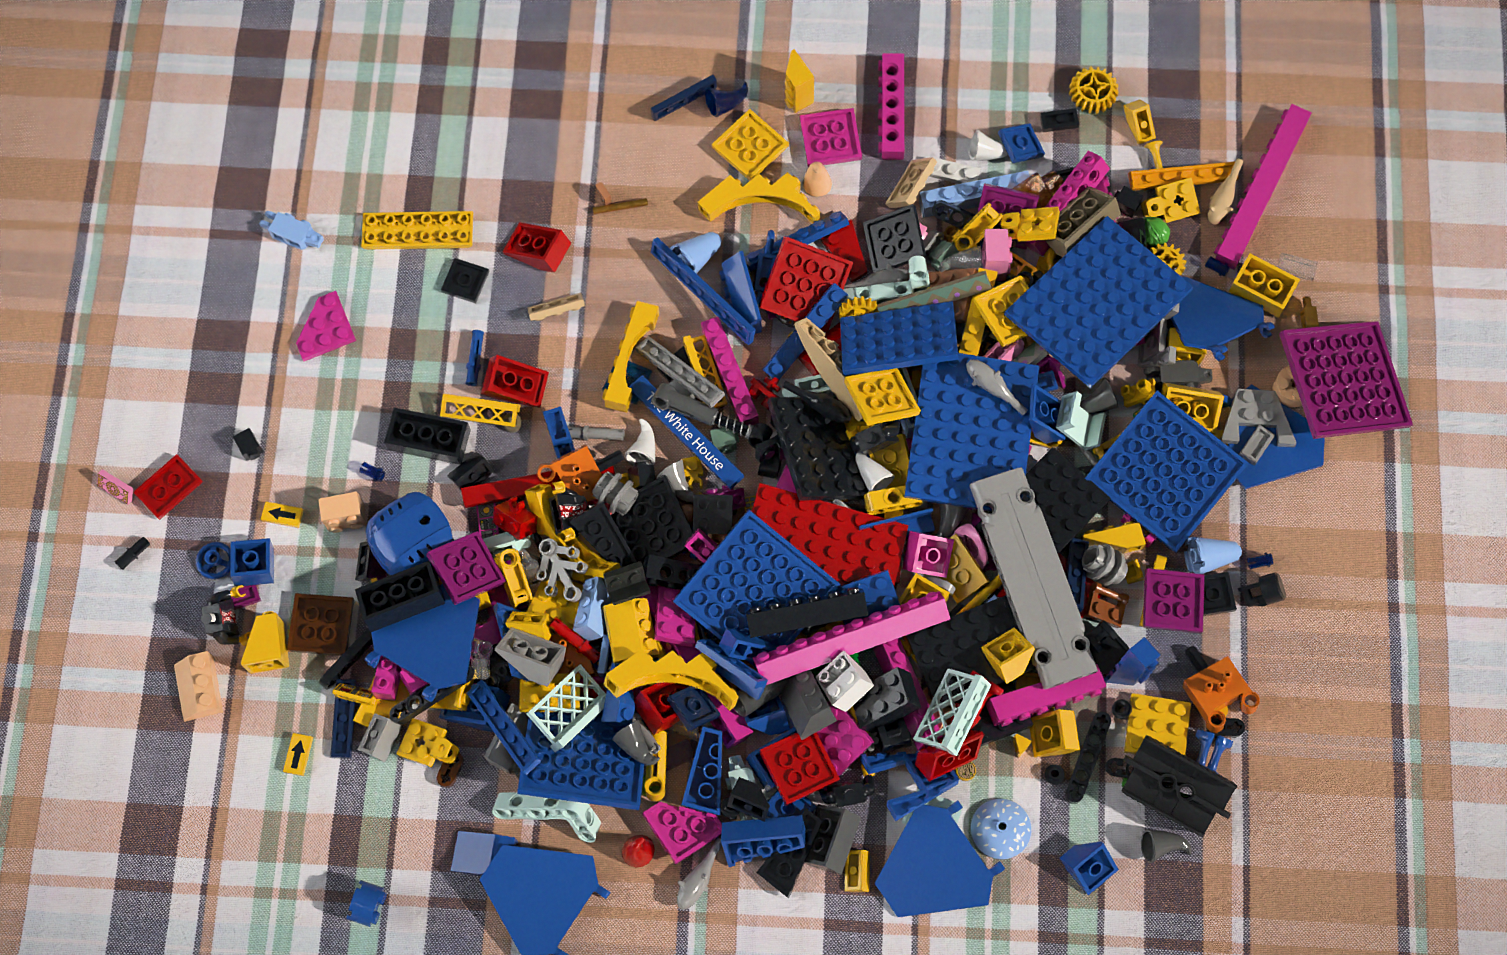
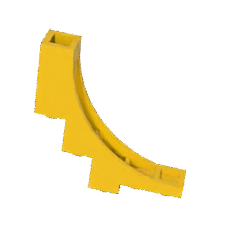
(732, 193)
(539, 505)
(671, 668)

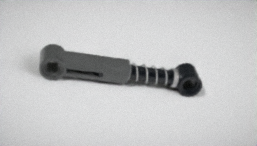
(668, 398)

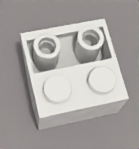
(844, 681)

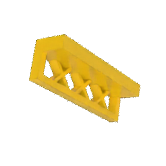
(694, 362)
(503, 406)

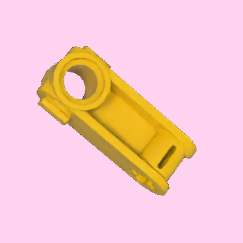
(975, 228)
(516, 581)

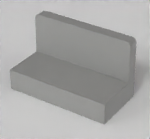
(379, 737)

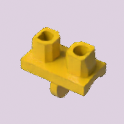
(1138, 393)

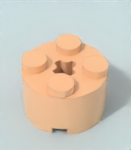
(1283, 386)

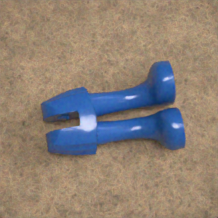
(1206, 739)

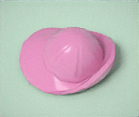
(974, 543)

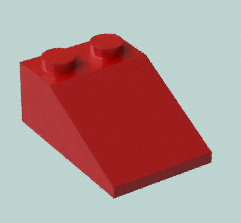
(538, 246)
(514, 382)
(654, 707)

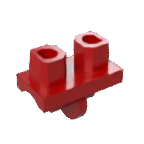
(758, 387)

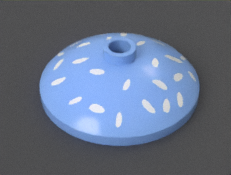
(997, 842)

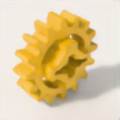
(1170, 257)
(857, 307)

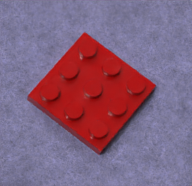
(799, 766)

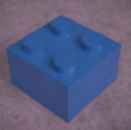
(252, 562)

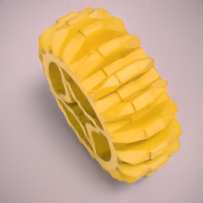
(1099, 83)

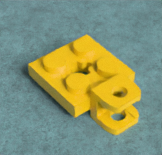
(1165, 205)
(1025, 227)
(434, 748)

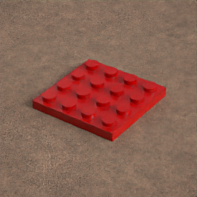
(801, 278)

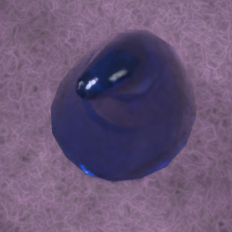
(722, 101)

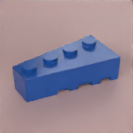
(704, 780)

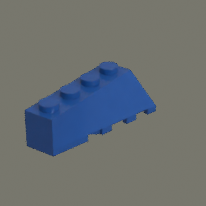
(1135, 665)
(758, 838)

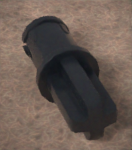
(132, 553)

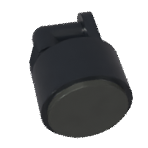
(1271, 588)

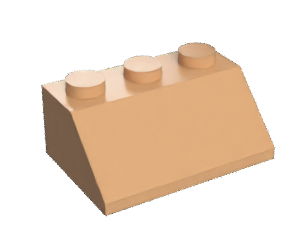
(198, 686)

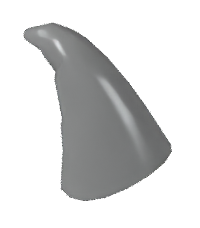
(677, 478)

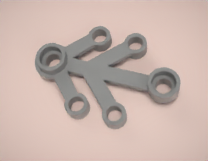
(558, 568)

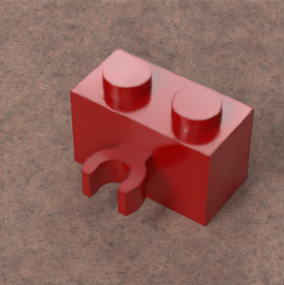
(515, 518)

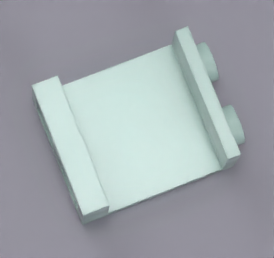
(1078, 424)

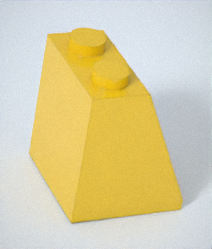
(266, 645)

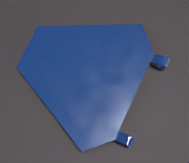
(1215, 317)
(1279, 461)
(431, 644)
(935, 866)
(539, 894)

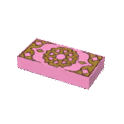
(115, 487)

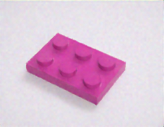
(671, 621)

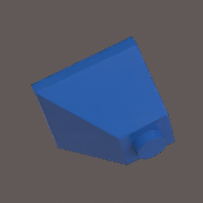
(769, 718)
(1089, 865)

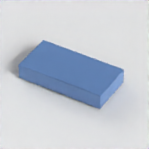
(604, 657)

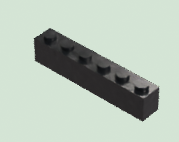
(807, 612)

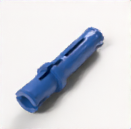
(474, 358)

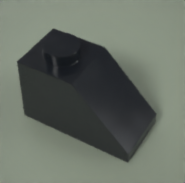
(749, 799)

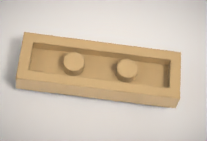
(556, 307)

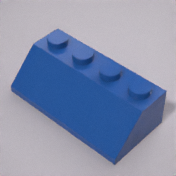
(740, 289)

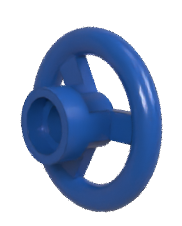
(208, 559)

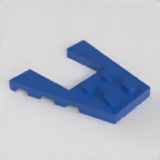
(928, 789)

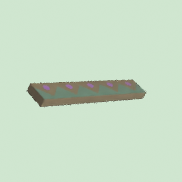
(941, 293)

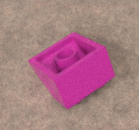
(927, 554)

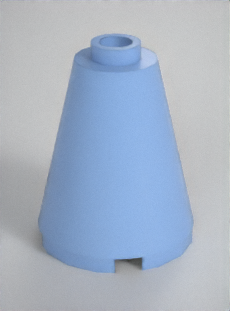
(697, 250)
(1210, 554)

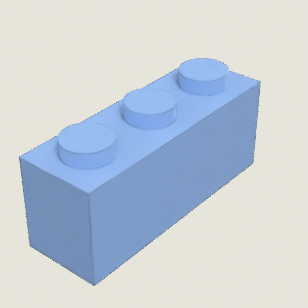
(590, 617)

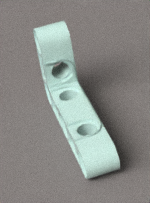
(888, 291)
(579, 815)

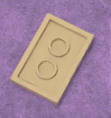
(911, 182)

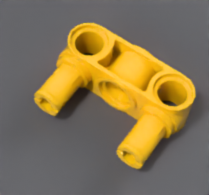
(877, 501)

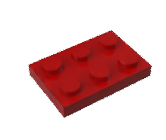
(168, 486)

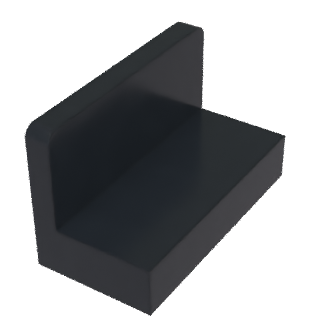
(471, 471)
(367, 565)

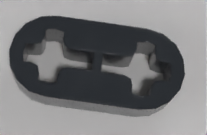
(1229, 733)

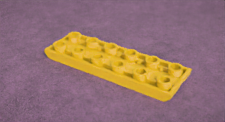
(417, 230)

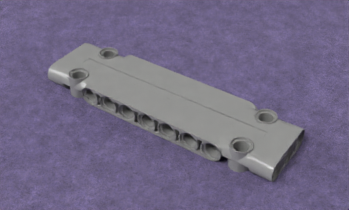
(1033, 577)

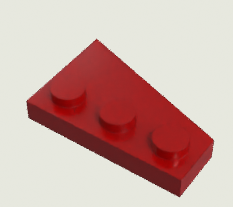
(846, 245)

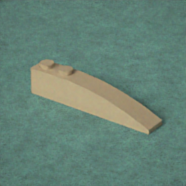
(828, 362)

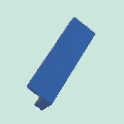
(917, 521)
(733, 669)

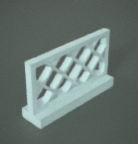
(963, 715)
(577, 723)

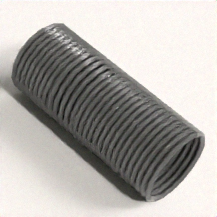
(746, 704)

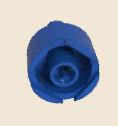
(366, 903)

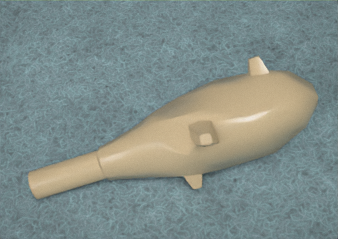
(1222, 199)

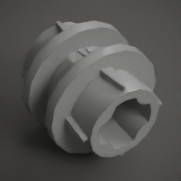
(615, 493)
(1104, 564)

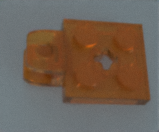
(1043, 186)

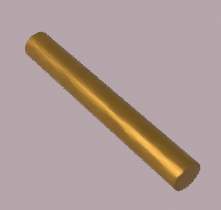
(620, 206)

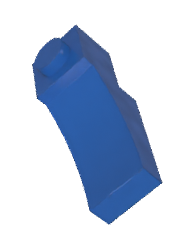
(558, 431)

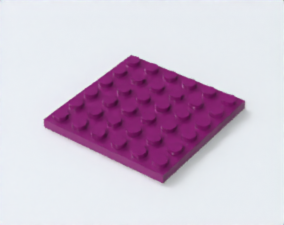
(1345, 379)

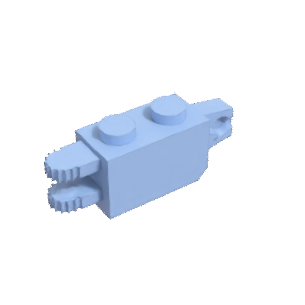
(291, 231)

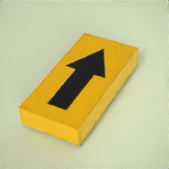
(282, 514)
(298, 754)

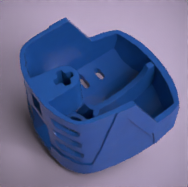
(397, 532)

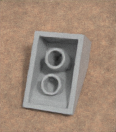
(531, 655)

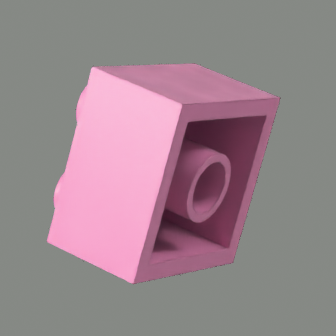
(996, 252)

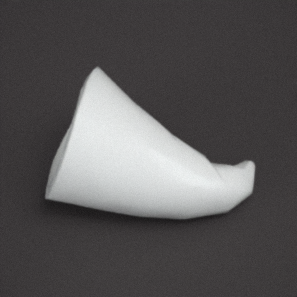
(985, 148)
(644, 448)
(873, 474)

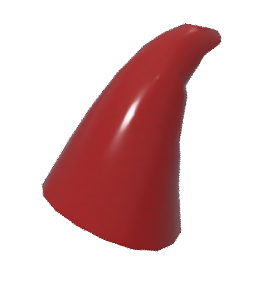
(638, 851)

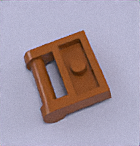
(1102, 610)

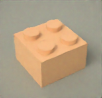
(342, 512)

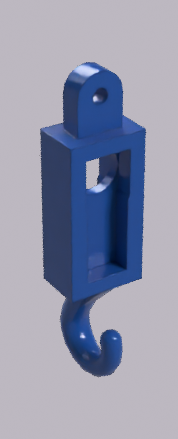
(764, 265)

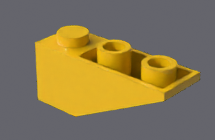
(1123, 538)

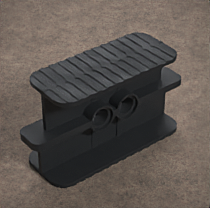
(1194, 812)

